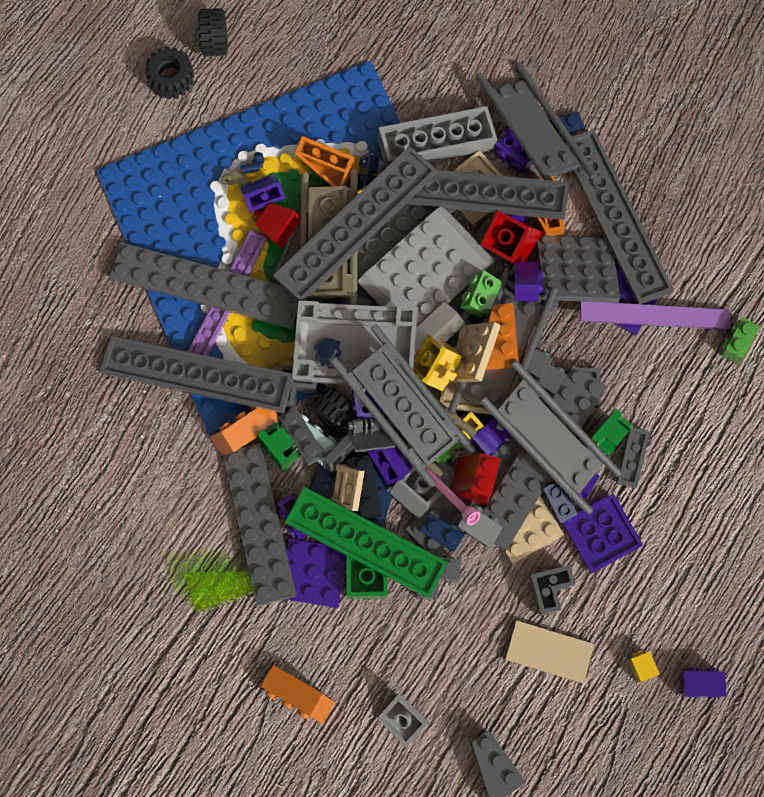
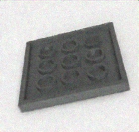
(578, 268)

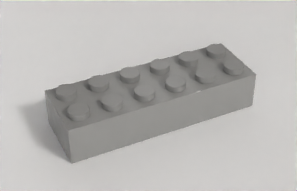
(439, 136)

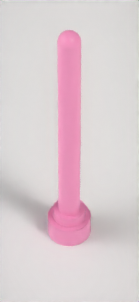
(469, 514)

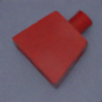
(276, 223)

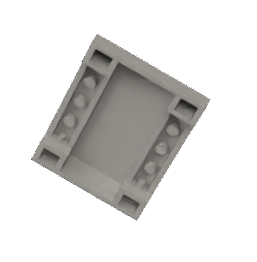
(426, 266)
(352, 328)

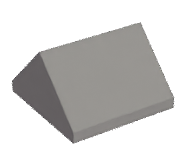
(402, 720)

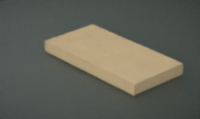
(549, 652)

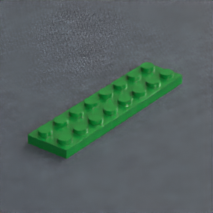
(366, 543)

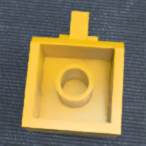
(436, 362)

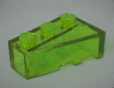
(217, 588)

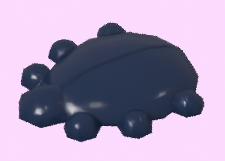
(327, 350)

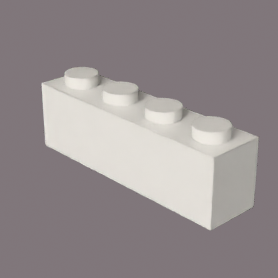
(441, 324)

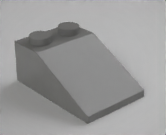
(415, 492)

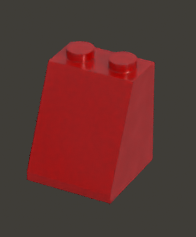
(511, 238)
(475, 477)

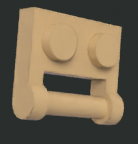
(347, 487)

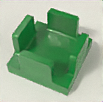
(611, 432)
(279, 446)

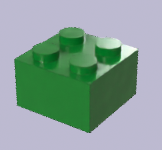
(365, 582)

